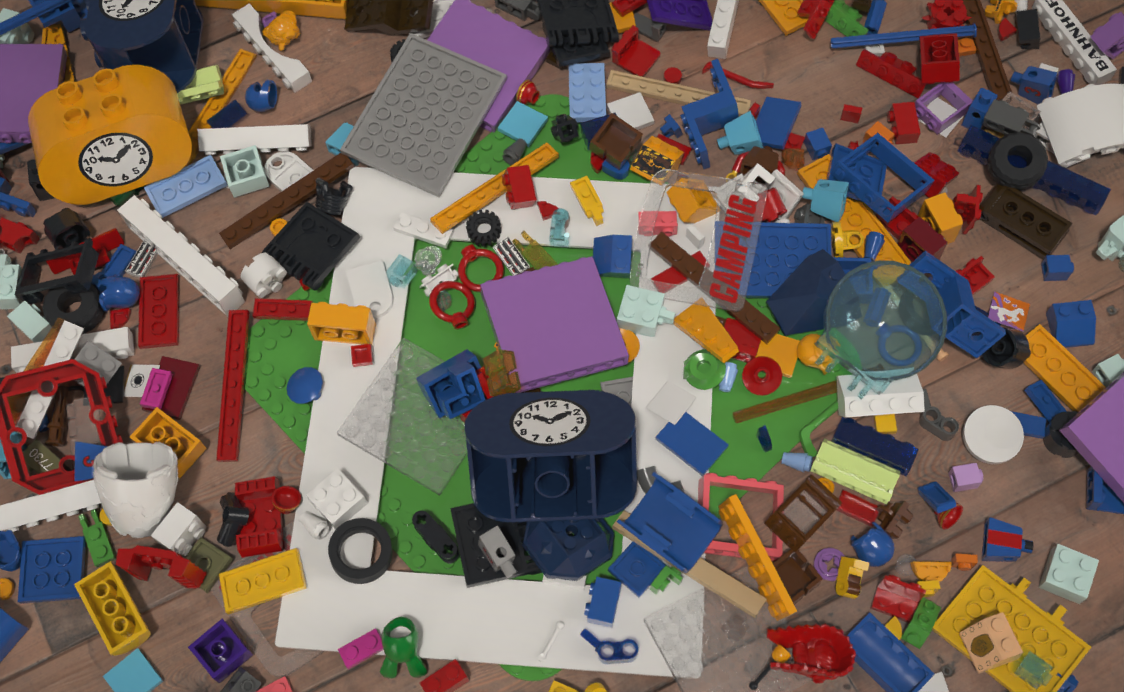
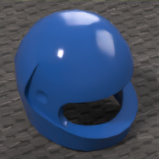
(259, 98)

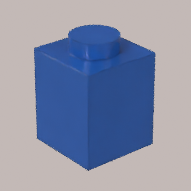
(817, 143)
(1057, 267)

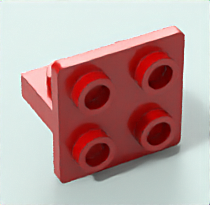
(968, 208)

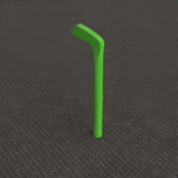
(805, 432)

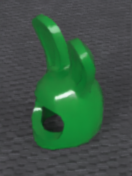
(401, 650)

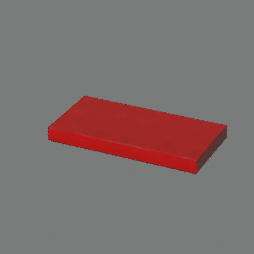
(158, 311)

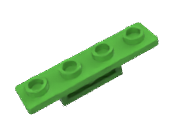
(845, 19)

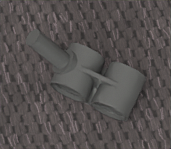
(937, 426)

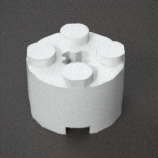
(263, 275)

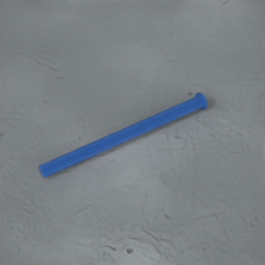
(30, 14)
(898, 37)

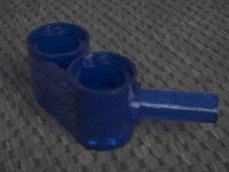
(617, 648)

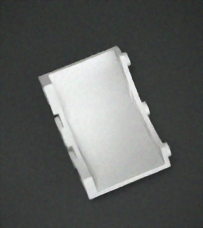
(1084, 122)

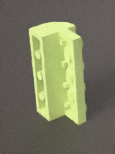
(205, 84)
(855, 471)

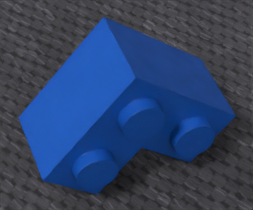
(464, 393)

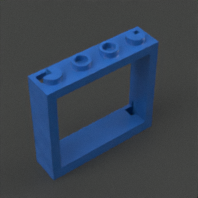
(894, 160)

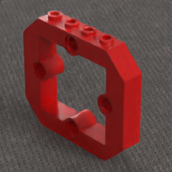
(32, 380)

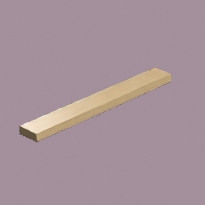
(664, 90)
(709, 577)

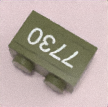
(41, 458)

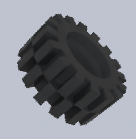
(478, 219)

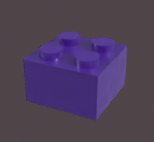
(220, 651)

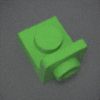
(661, 581)

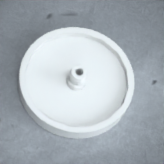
(993, 434)

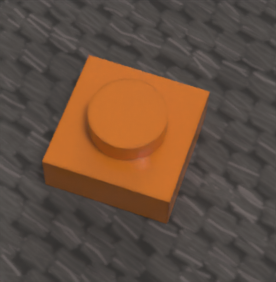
(966, 46)
(964, 561)

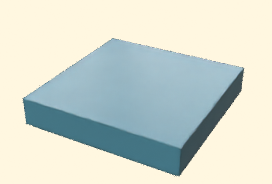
(522, 123)
(133, 674)

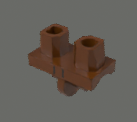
(891, 515)

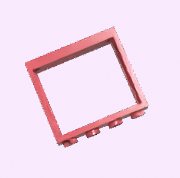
(748, 484)

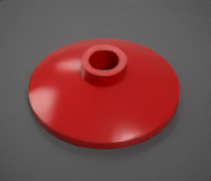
(766, 384)

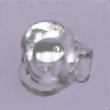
(428, 259)

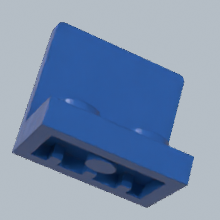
(1101, 496)

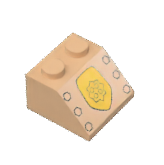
(991, 643)

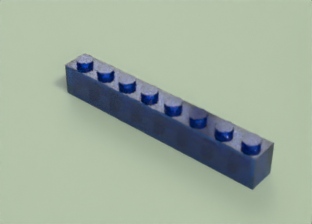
(1056, 180)

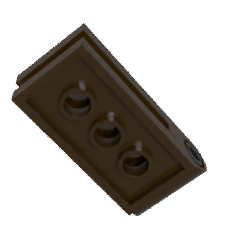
(1024, 220)

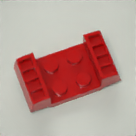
(265, 523)
(141, 559)

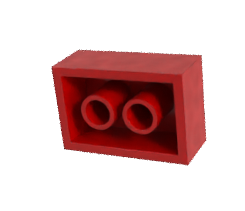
(939, 58)

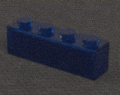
(875, 445)

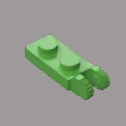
(97, 539)

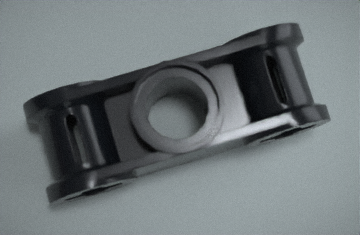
(435, 537)

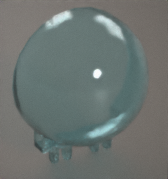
(882, 324)

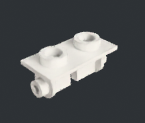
(444, 274)

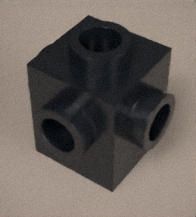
(568, 132)

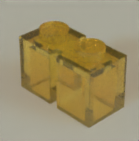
(497, 367)

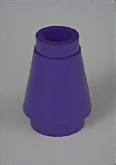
(1065, 80)

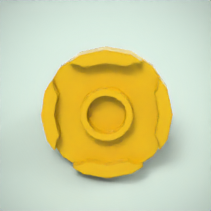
(840, 239)

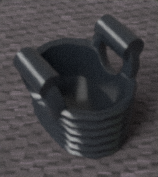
(330, 199)

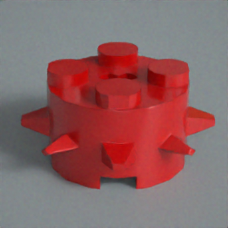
(946, 14)

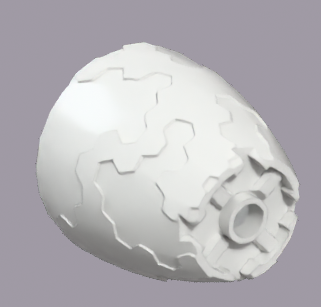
(136, 485)

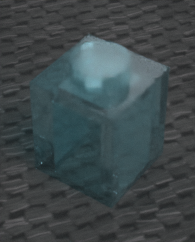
(401, 271)
(1034, 670)

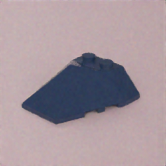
(802, 298)

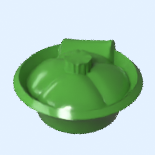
(703, 370)

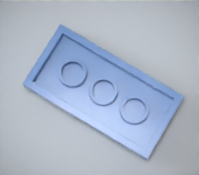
(587, 91)
(186, 186)

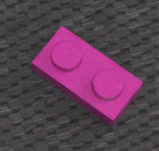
(156, 388)
(361, 649)

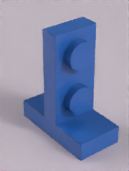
(12, 203)

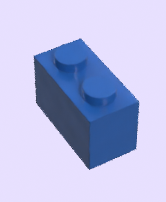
(604, 602)

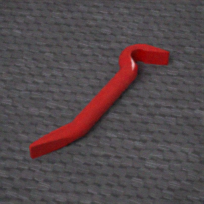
(740, 79)

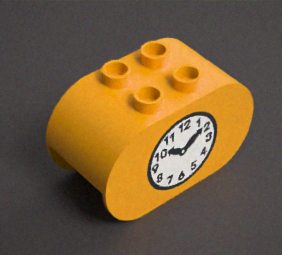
(108, 134)

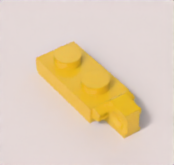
(588, 199)

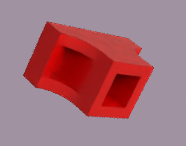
(16, 235)

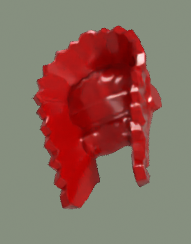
(817, 651)

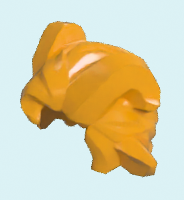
(282, 29)

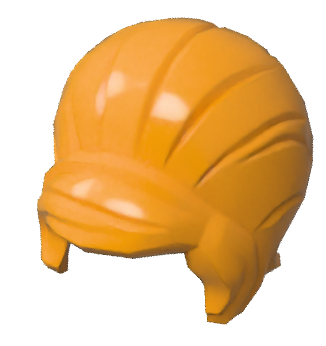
(809, 352)

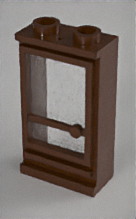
(803, 513)

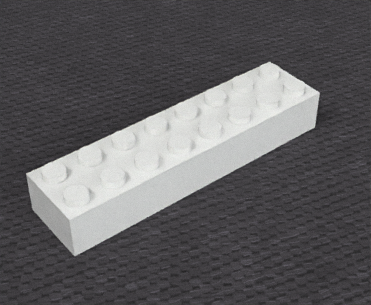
(182, 255)

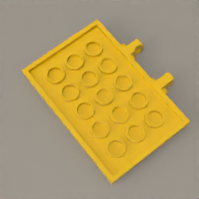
(1033, 628)

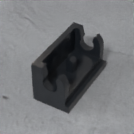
(1028, 29)

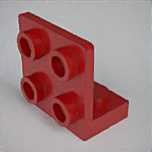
(938, 170)
(745, 340)
(897, 598)

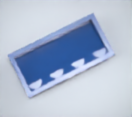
(887, 657)

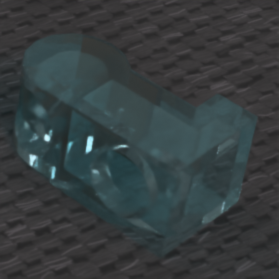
(559, 223)

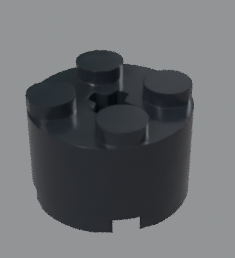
(65, 228)
(1008, 351)
(1055, 440)

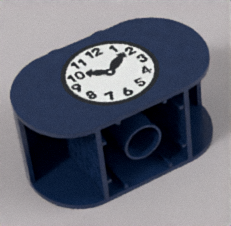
(146, 34)
(552, 455)

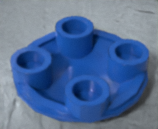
(305, 385)

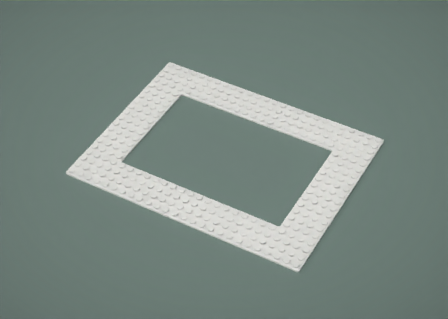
(506, 618)

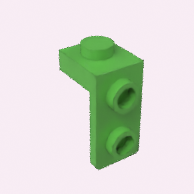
(921, 623)

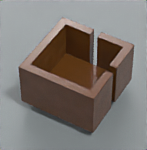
(615, 141)
(794, 578)

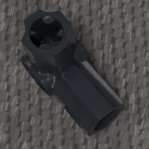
(233, 519)

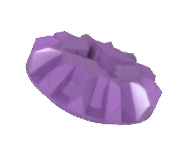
(825, 556)

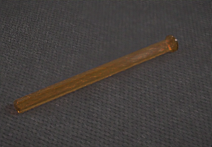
(785, 402)

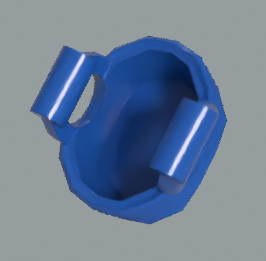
(9, 551)

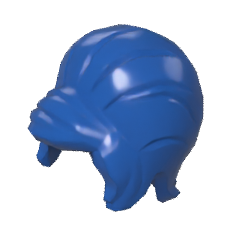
(119, 292)
(874, 547)

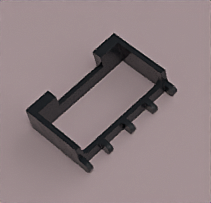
(29, 291)

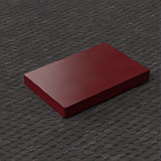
(180, 385)

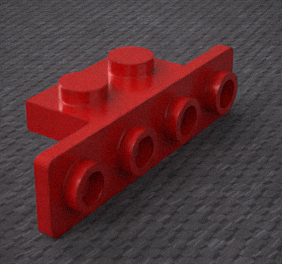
(816, 12)
(893, 71)
(101, 243)

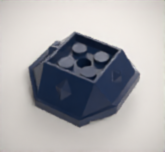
(565, 555)

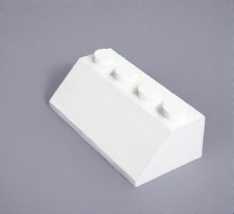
(898, 398)

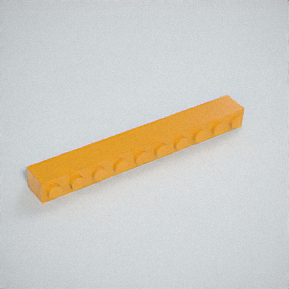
(316, 8)

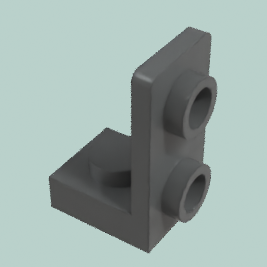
(650, 28)

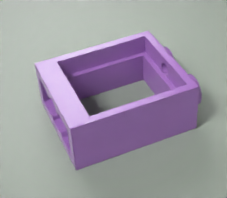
(951, 94)

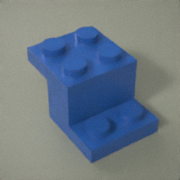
(69, 14)

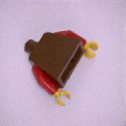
(762, 156)

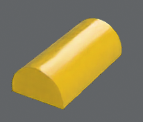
(113, 610)

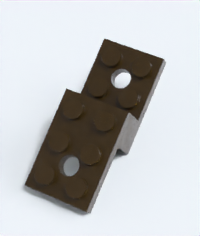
(389, 16)

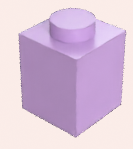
(965, 477)

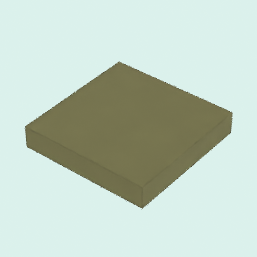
(210, 560)

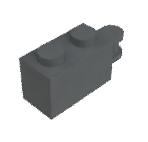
(519, 8)
(1009, 119)

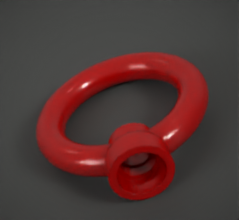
(469, 254)
(458, 319)

